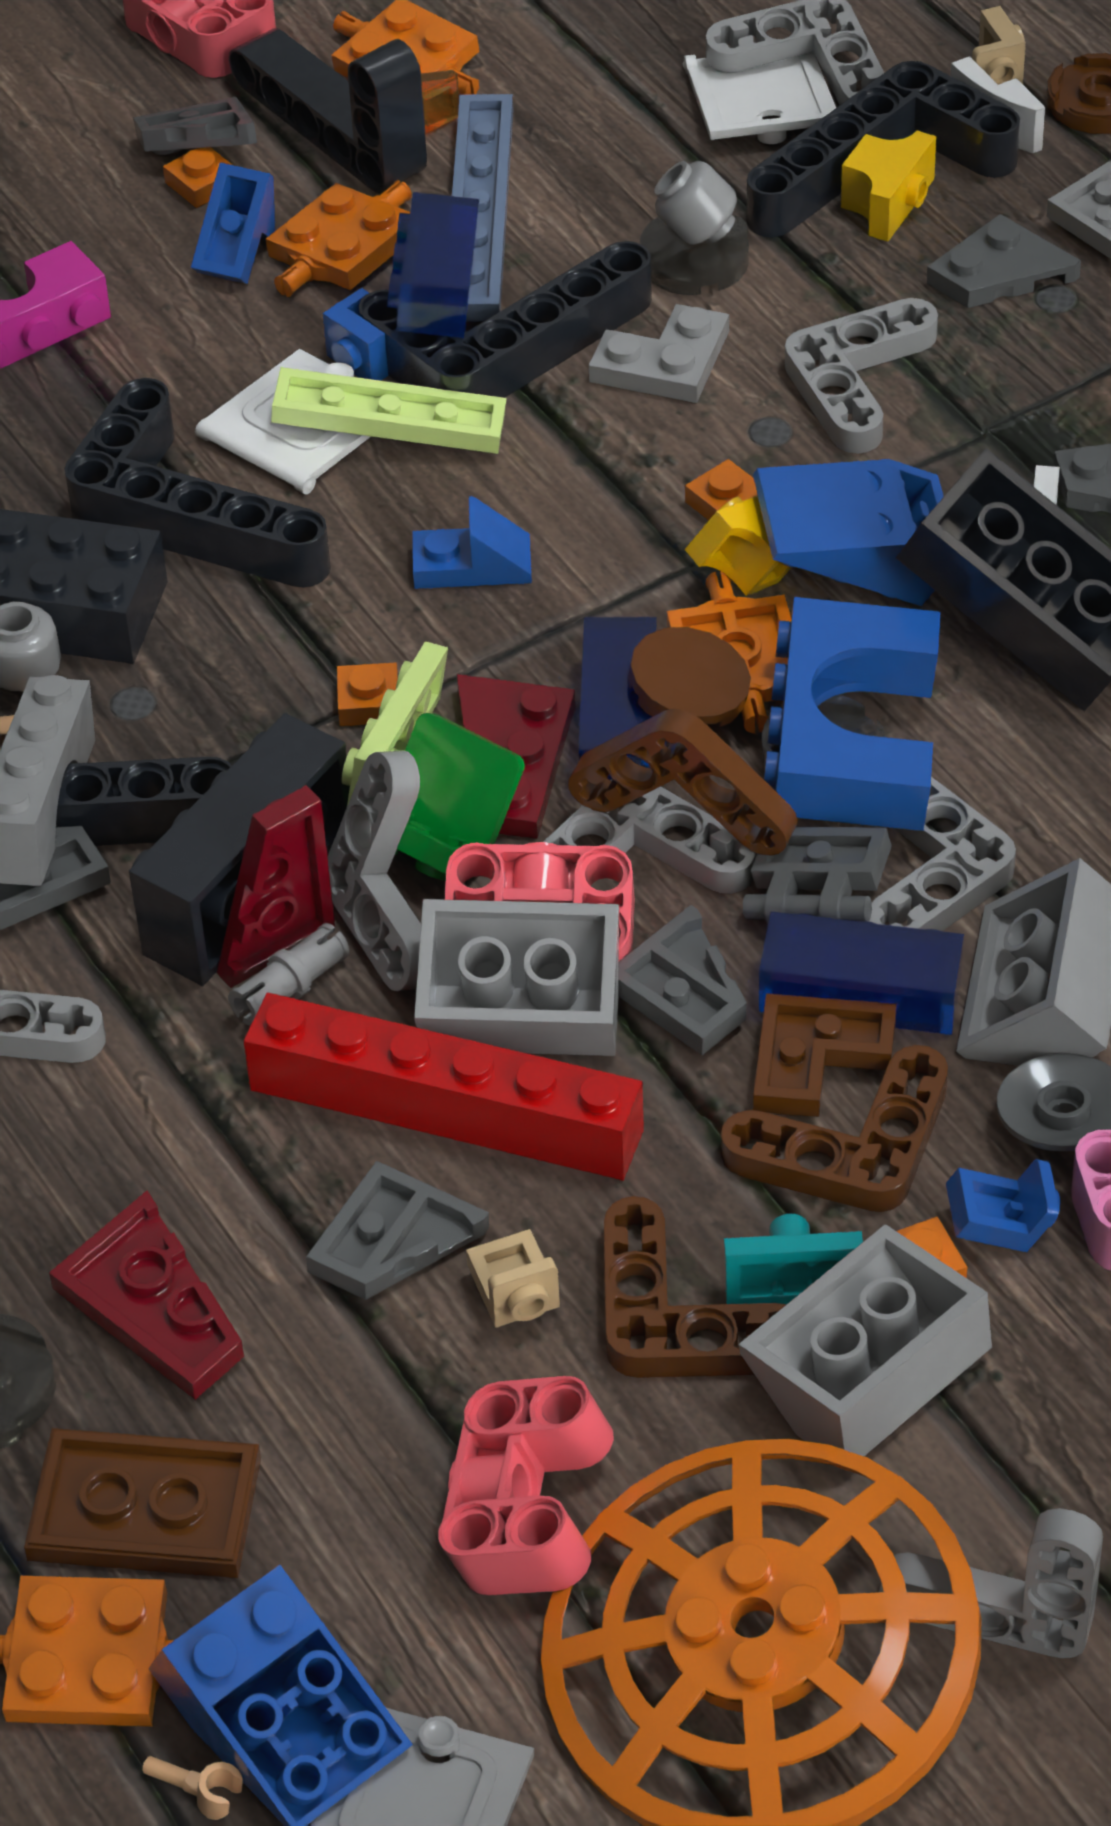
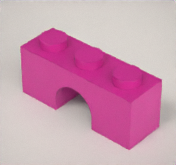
(62, 300)

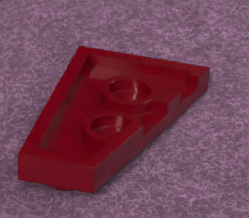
(529, 722)
(280, 886)
(150, 1299)

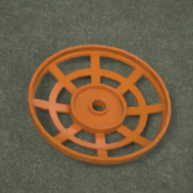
(780, 1664)

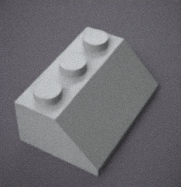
(1042, 971)
(520, 974)
(869, 1343)

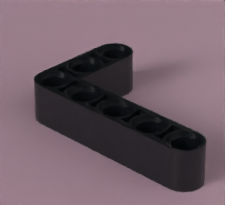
(904, 99)
(363, 124)
(528, 334)
(118, 483)
(133, 798)

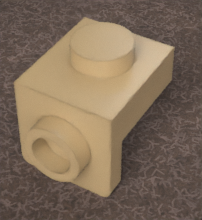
(1000, 46)
(514, 1278)

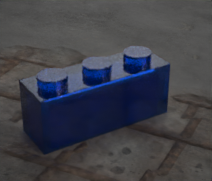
(434, 264)
(606, 700)
(865, 963)

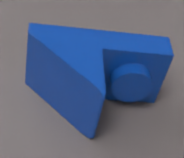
(234, 222)
(484, 554)

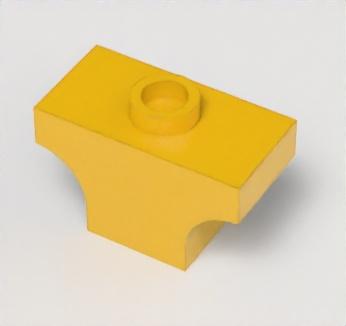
(888, 180)
(738, 546)

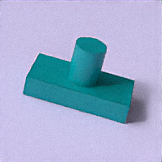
(784, 1263)

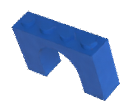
(826, 768)

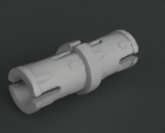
(290, 971)

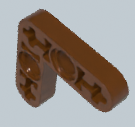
(750, 812)
(853, 1157)
(650, 1313)

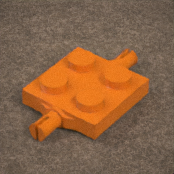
(432, 39)
(338, 237)
(750, 629)
(84, 1650)

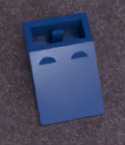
(849, 521)
(279, 1700)

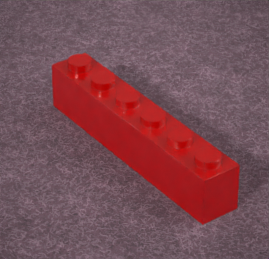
(445, 1085)

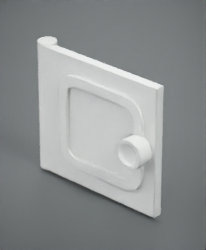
(737, 101)
(281, 449)

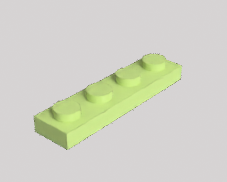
(388, 410)
(415, 693)

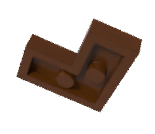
(810, 1033)

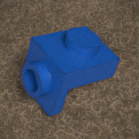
(354, 339)
(1003, 1209)

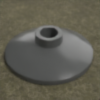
(1056, 1100)

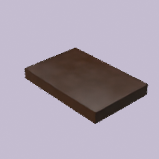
(143, 1503)

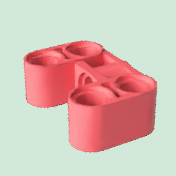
(200, 30)
(546, 875)
(494, 1518)

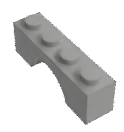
(46, 735)

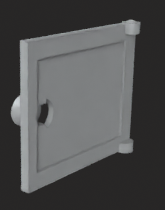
(468, 1790)

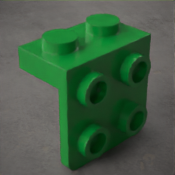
(461, 792)

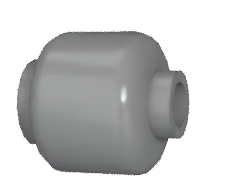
(695, 202)
(26, 645)

